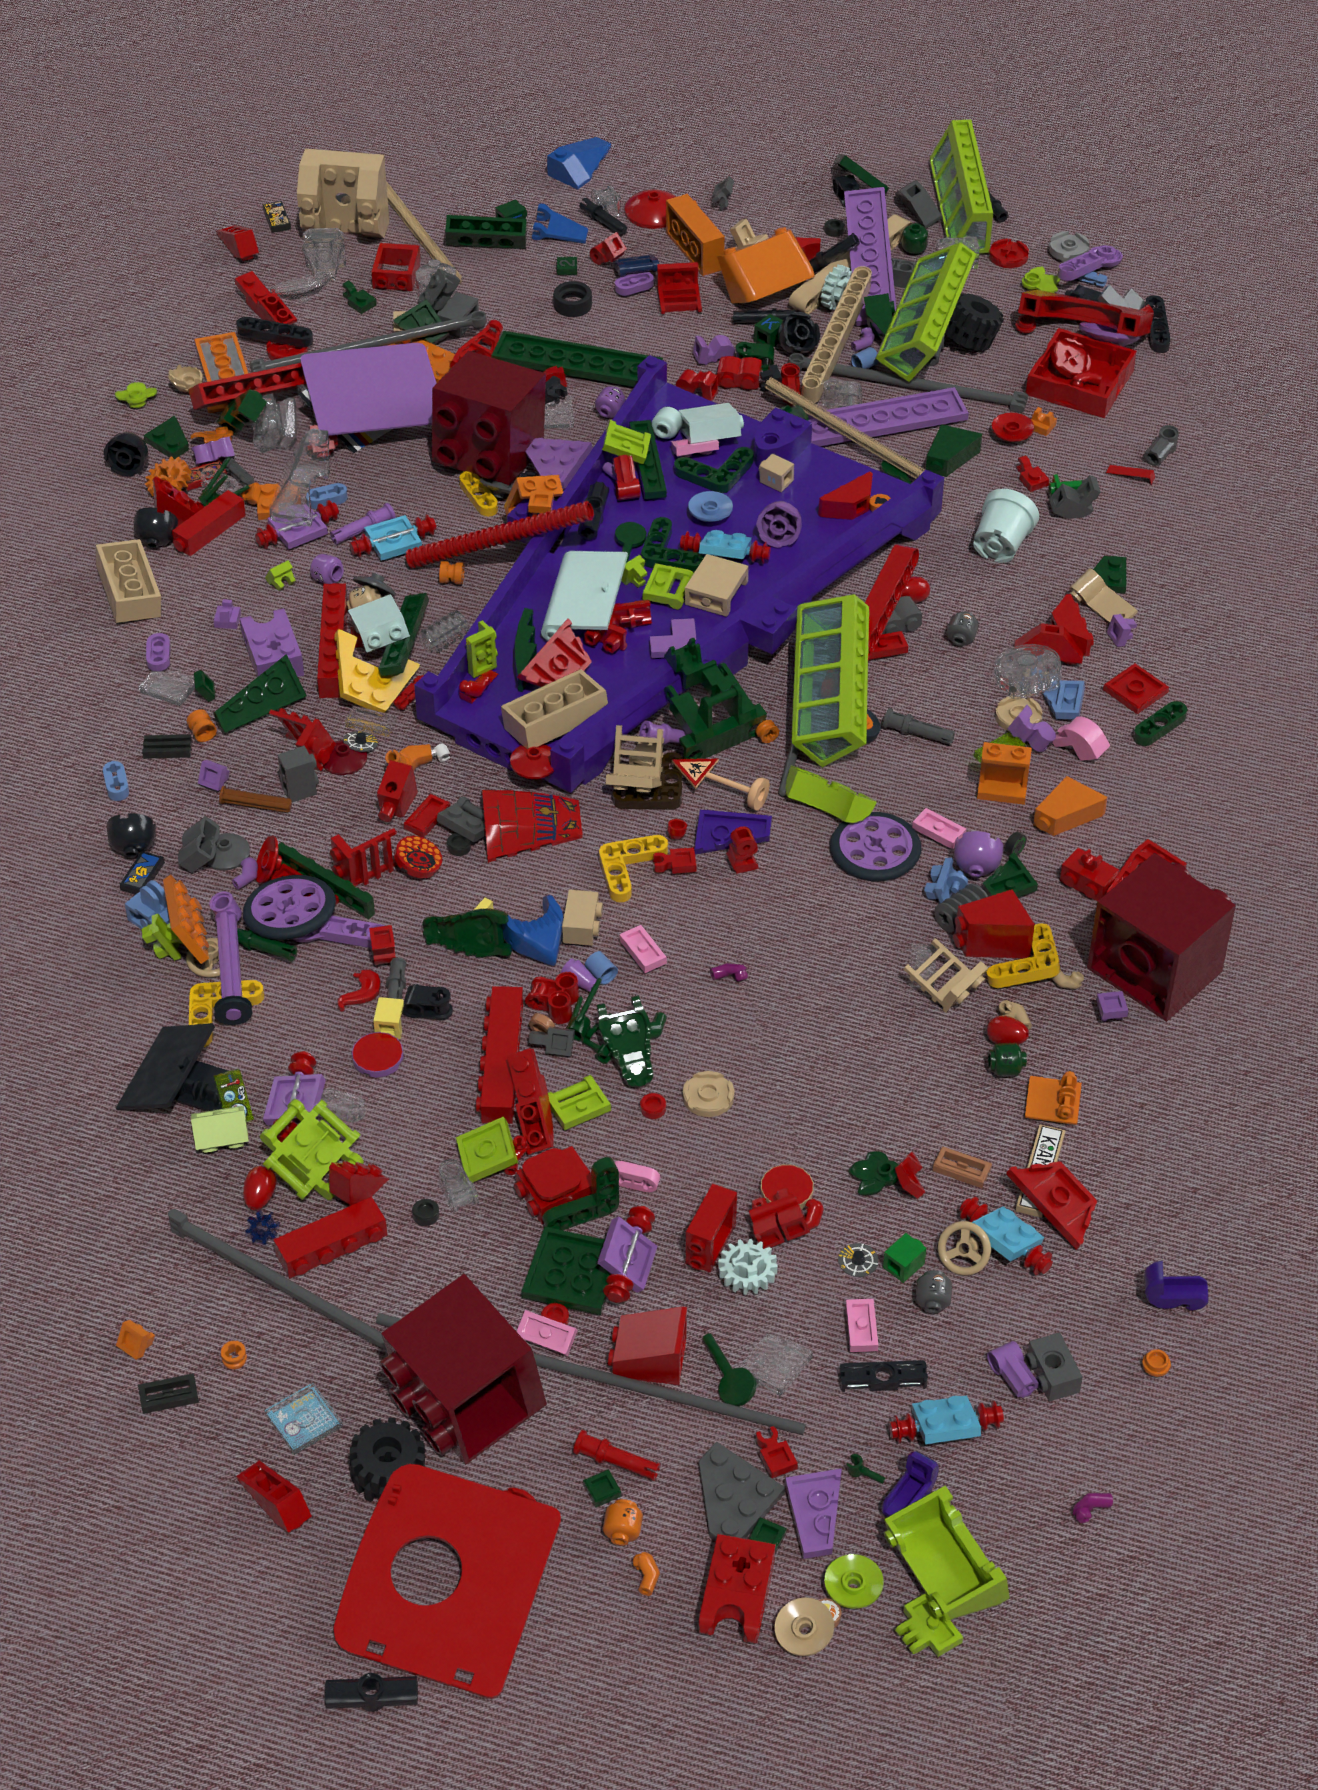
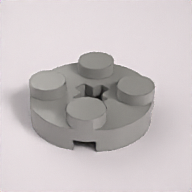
(1068, 246)

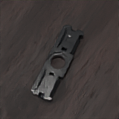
(864, 1375)

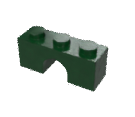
(242, 411)

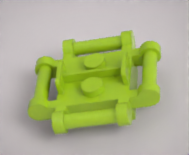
(309, 1148)

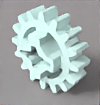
(835, 285)
(747, 1266)

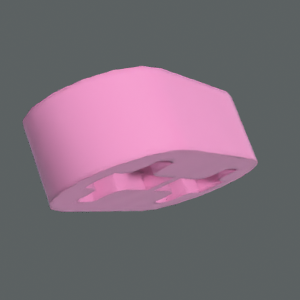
(637, 1176)

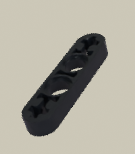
(1160, 324)
(252, 328)

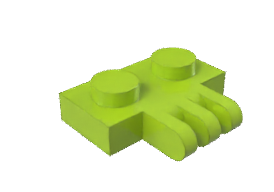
(927, 1629)

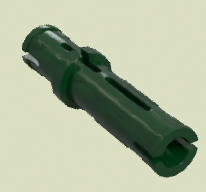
(253, 941)

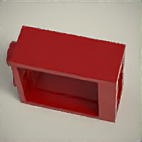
(396, 255)
(711, 1228)

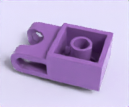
(270, 642)

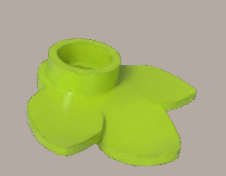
(1038, 280)
(136, 394)

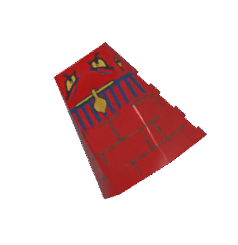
(527, 821)

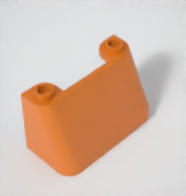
(764, 267)

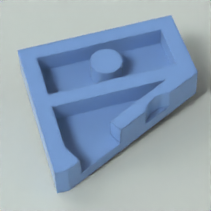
(1066, 700)

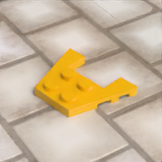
(362, 681)

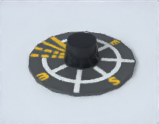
(360, 741)
(858, 1260)

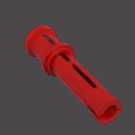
(604, 1451)

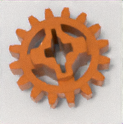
(174, 471)

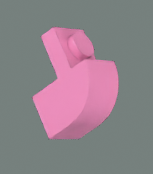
(1085, 738)

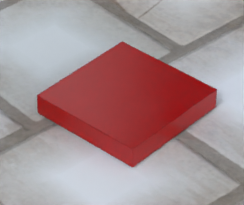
(1136, 688)

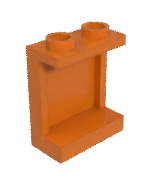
(524, 485)
(1004, 773)

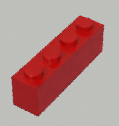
(330, 1237)

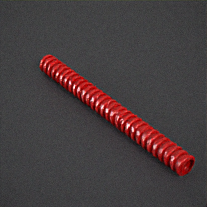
(499, 534)

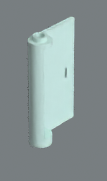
(585, 591)

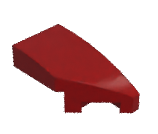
(906, 1174)

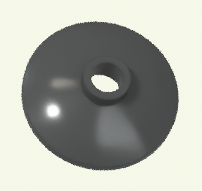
(499, 489)
(375, 581)
(229, 852)

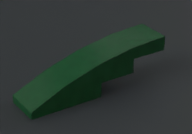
(524, 645)

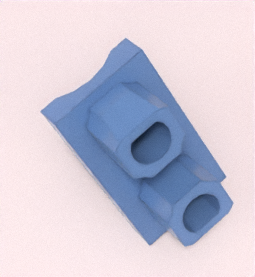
(947, 879)

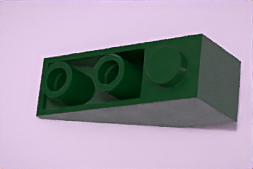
(879, 313)

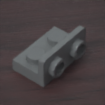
(439, 289)

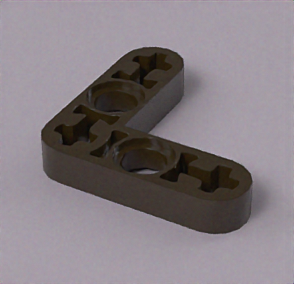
(665, 790)

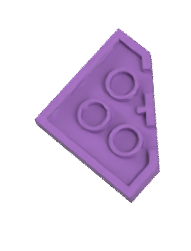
(558, 457)

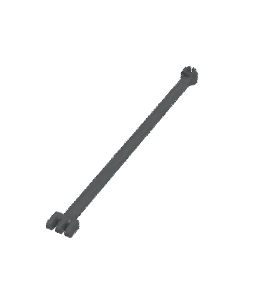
(476, 319)
(1016, 402)
(182, 1228)

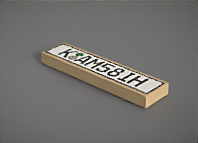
(1045, 1150)

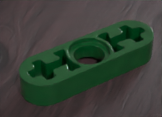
(1156, 732)

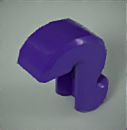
(1174, 1290)
(913, 1485)

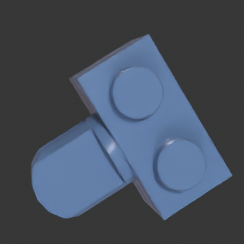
(147, 903)

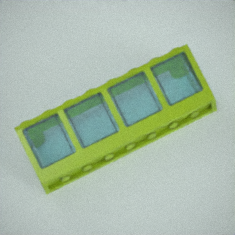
(962, 185)
(925, 310)
(831, 678)

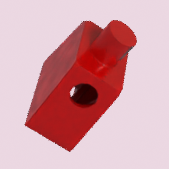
(396, 791)

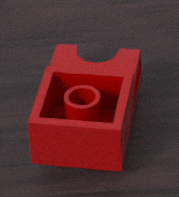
(738, 1585)

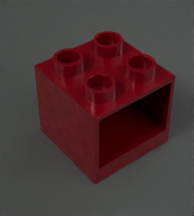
(487, 416)
(1160, 936)
(461, 1371)

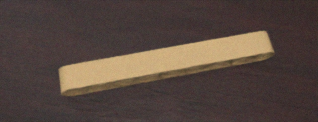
(808, 296)
(836, 334)

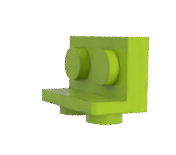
(481, 650)

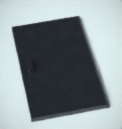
(165, 1067)

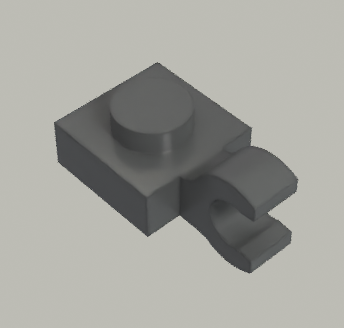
(722, 192)
(557, 1041)

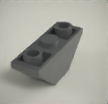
(919, 203)

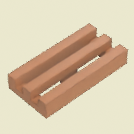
(960, 1170)

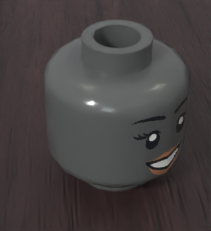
(962, 628)
(934, 1291)

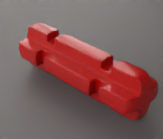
(407, 695)

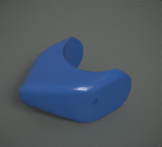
(540, 937)

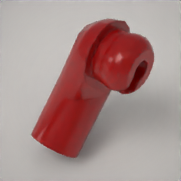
(474, 688)

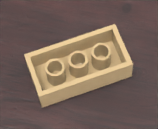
(128, 581)
(553, 709)

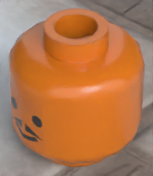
(622, 1522)

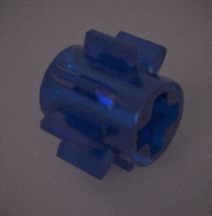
(266, 1220)

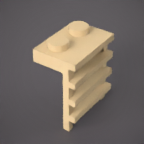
(633, 775)
(958, 987)

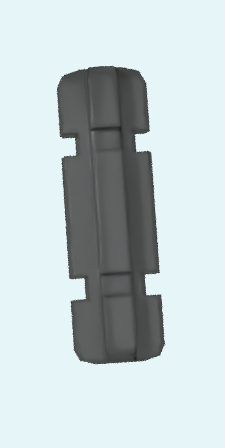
(239, 473)

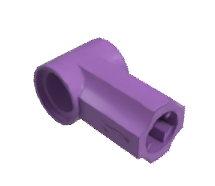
(1009, 1362)

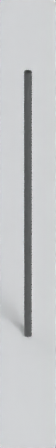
(651, 1389)

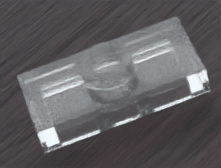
(919, 955)

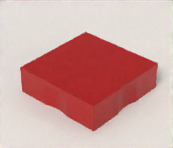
(1107, 359)

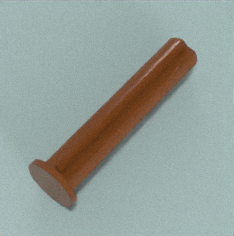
(254, 800)

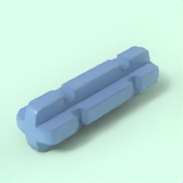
(1092, 278)

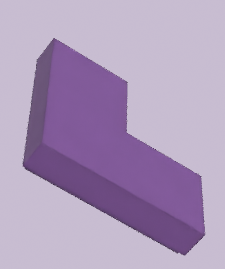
(681, 633)

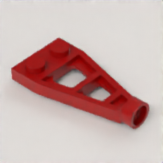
(487, 336)
(1139, 855)

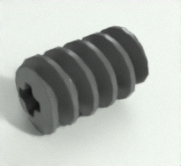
(947, 910)

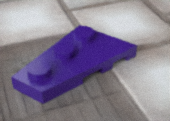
(716, 827)

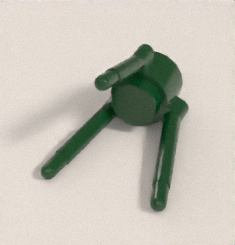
(210, 493)
(580, 1022)

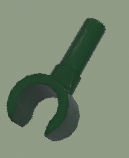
(603, 1052)
(859, 1469)

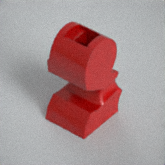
(608, 250)
(706, 381)
(742, 850)
(382, 944)

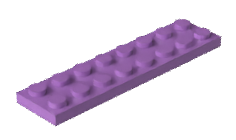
(868, 220)
(893, 415)

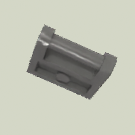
(461, 821)

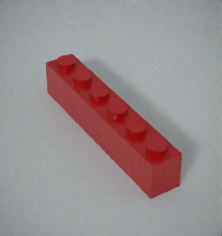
(264, 382)
(332, 618)
(502, 1040)

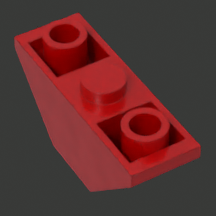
(848, 500)
(174, 501)
(1068, 615)
(1056, 638)
(355, 1182)

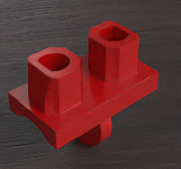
(633, 613)
(612, 639)

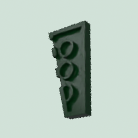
(269, 691)

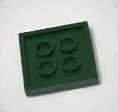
(567, 1271)

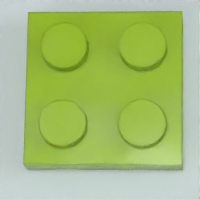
(487, 1149)

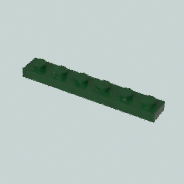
(398, 652)

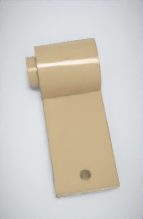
(1101, 599)

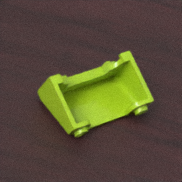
(945, 1557)

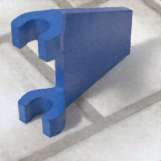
(558, 227)

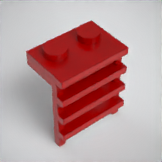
(678, 287)
(307, 734)
(352, 864)

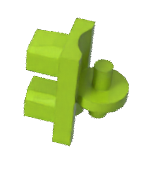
(167, 939)

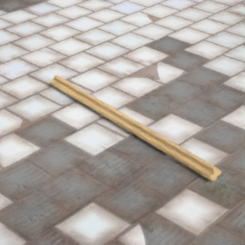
(416, 228)
(844, 428)

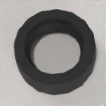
(572, 308)

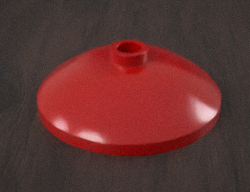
(648, 208)

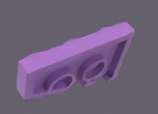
(814, 1510)

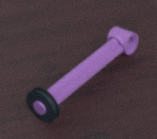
(232, 1008)

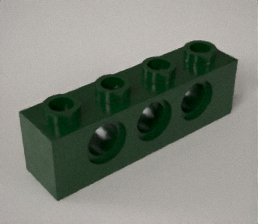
(486, 232)

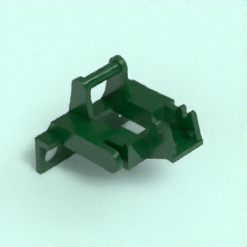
(697, 719)

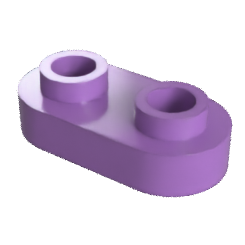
(634, 283)
(158, 652)

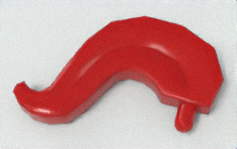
(369, 990)

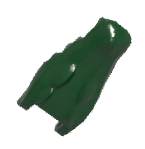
(474, 932)
(629, 1041)

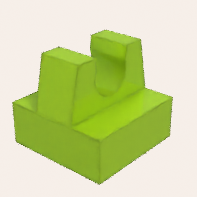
(280, 572)
(634, 572)

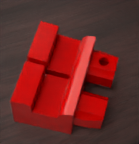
(781, 1212)

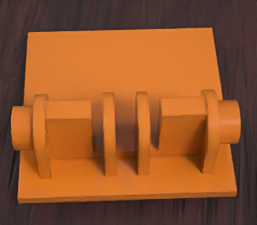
(1054, 1099)

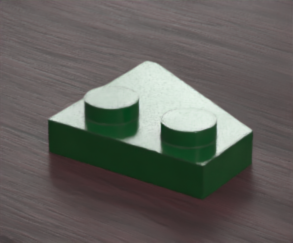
(420, 316)
(168, 438)
(1113, 572)
(1010, 877)

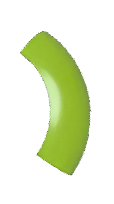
(831, 798)

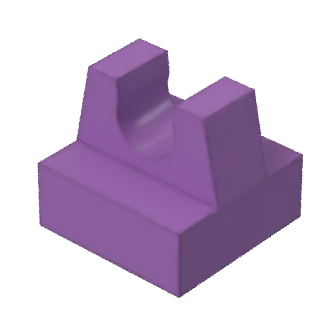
(227, 615)
(1120, 629)
(213, 775)
(1112, 1005)

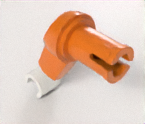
(418, 754)

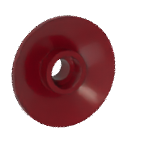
(345, 760)

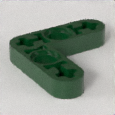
(852, 167)
(689, 469)
(653, 552)
(593, 1205)

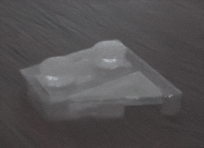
(559, 414)
(168, 687)

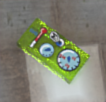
(232, 1091)

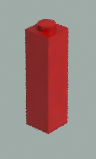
(208, 523)

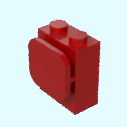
(552, 1180)

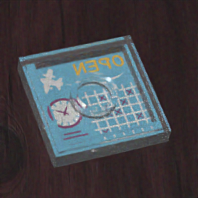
(303, 1418)

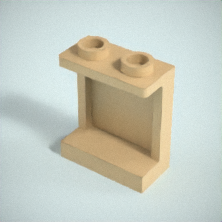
(715, 584)

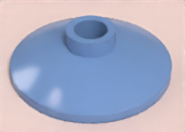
(710, 506)

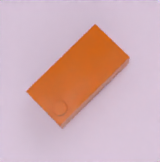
(694, 233)

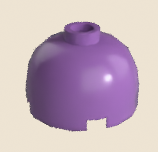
(779, 524)
(978, 853)

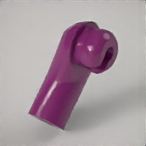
(728, 969)
(1089, 1502)

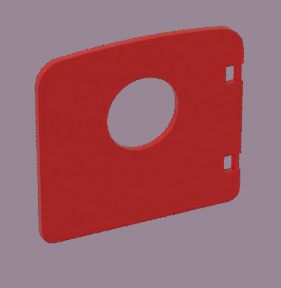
(480, 1625)

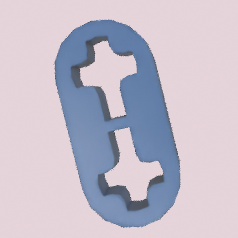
(334, 492)
(112, 781)

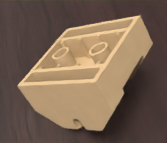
(334, 172)

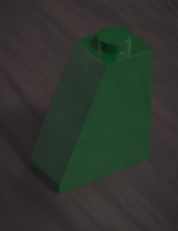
(952, 449)

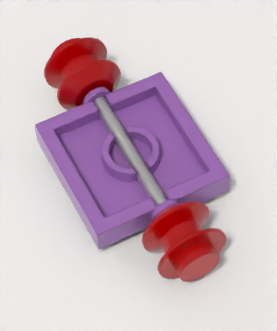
(296, 535)
(302, 1086)
(628, 1254)

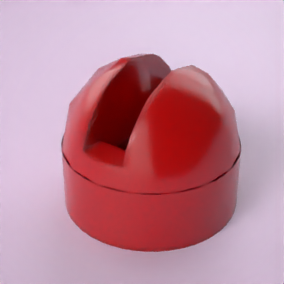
(676, 828)

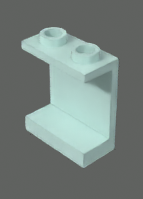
(379, 623)

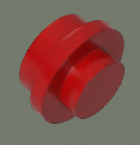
(1025, 324)

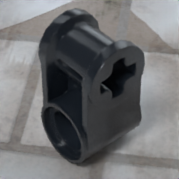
(842, 184)
(425, 1001)

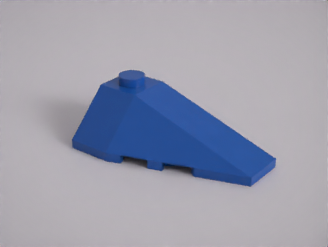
(577, 161)

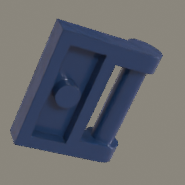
(636, 264)

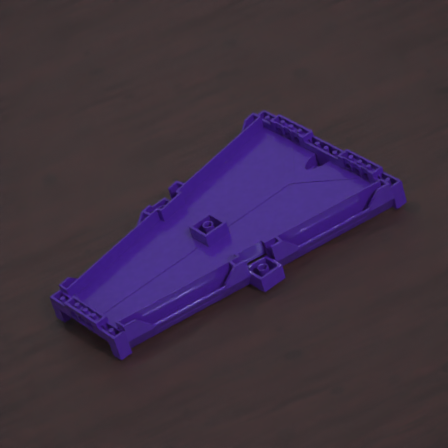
(759, 613)

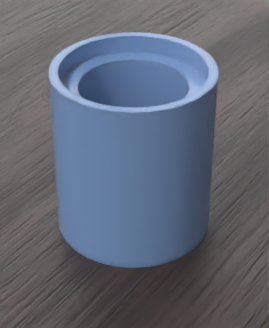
(865, 358)
(601, 967)

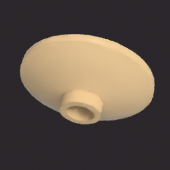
(801, 1614)

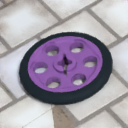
(865, 869)
(289, 907)

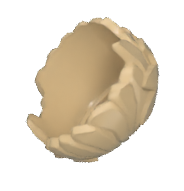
(185, 377)

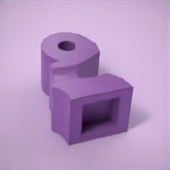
(718, 347)
(213, 451)
(1037, 734)

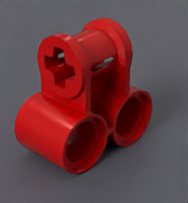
(554, 996)

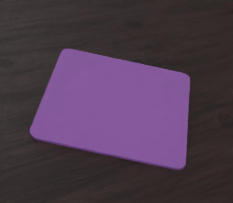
(370, 388)

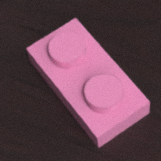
(684, 448)
(938, 828)
(643, 949)
(861, 1325)
(546, 1333)

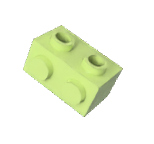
(220, 1128)

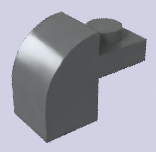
(1075, 502)

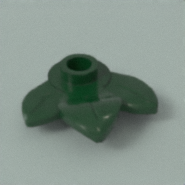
(874, 1173)

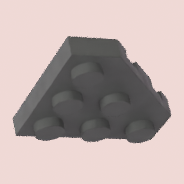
(735, 1493)

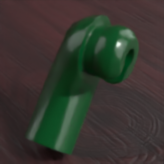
(657, 1025)

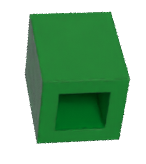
(904, 1257)

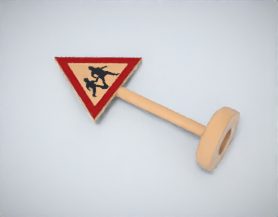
(697, 769)

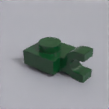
(361, 300)

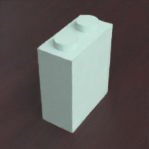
(711, 423)

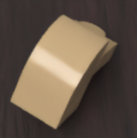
(744, 235)

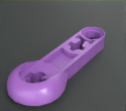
(1094, 259)
(339, 930)

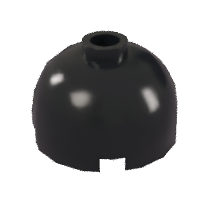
(798, 333)
(126, 454)
(154, 527)
(131, 834)

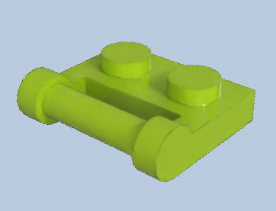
(626, 441)
(661, 582)
(580, 1107)

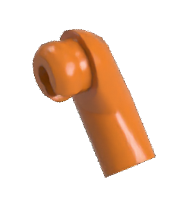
(650, 1570)

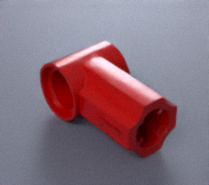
(790, 378)
(626, 483)

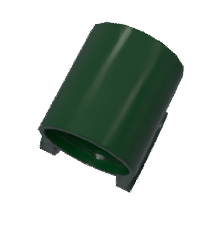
(755, 350)

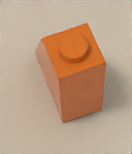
(1069, 807)

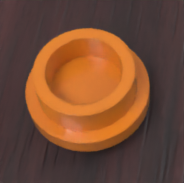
(1156, 1363)

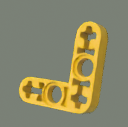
(478, 500)
(619, 862)
(1000, 976)
(207, 1002)

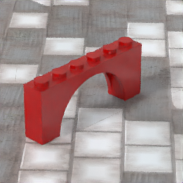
(1049, 304)

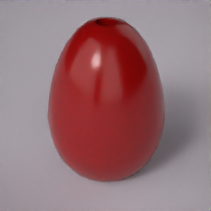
(917, 589)
(1007, 1030)
(259, 1187)

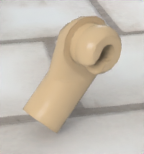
(1065, 981)
(1016, 1011)

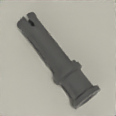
(908, 724)

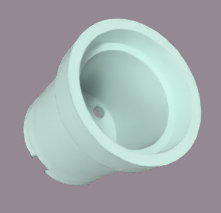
(1004, 524)

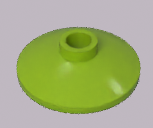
(858, 1571)

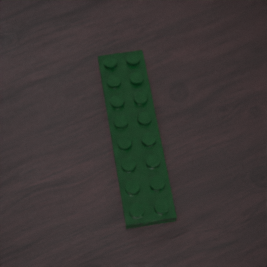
(575, 358)

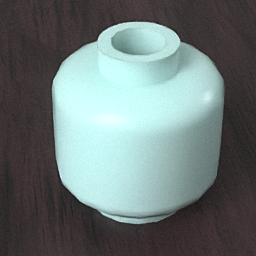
(667, 422)

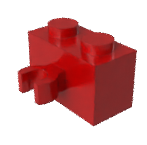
(1088, 874)

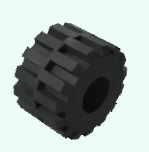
(974, 322)
(380, 1452)

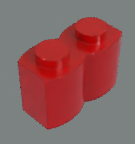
(739, 372)

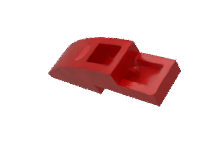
(262, 302)
(533, 1101)

